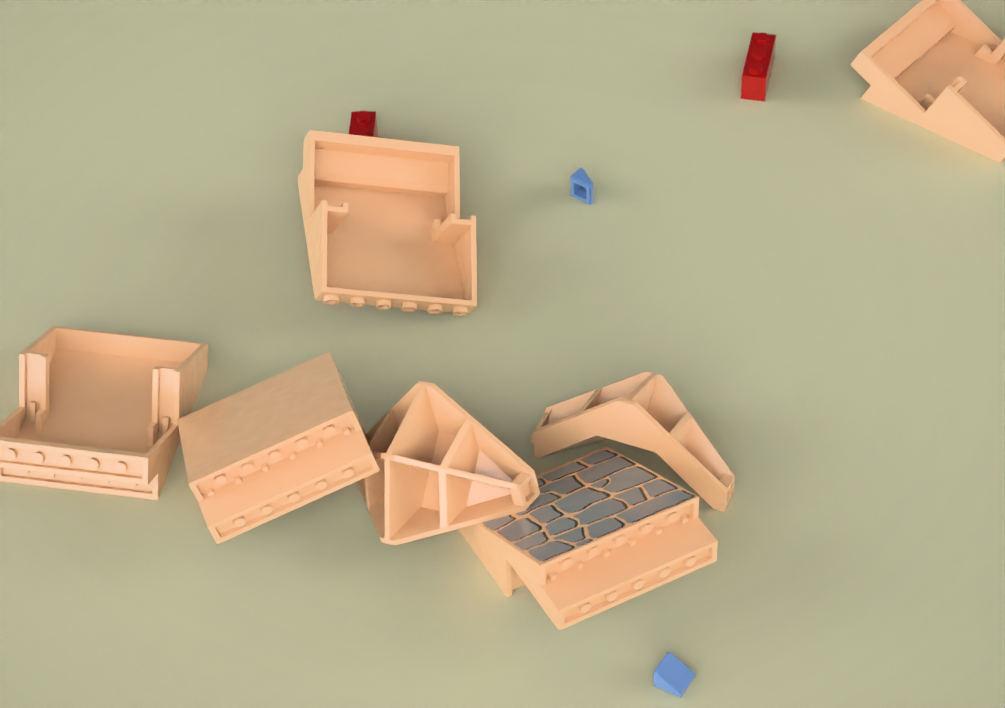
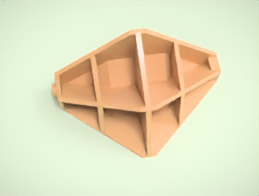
(645, 415)
(440, 470)

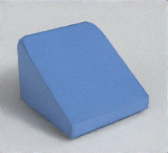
(582, 186)
(673, 675)

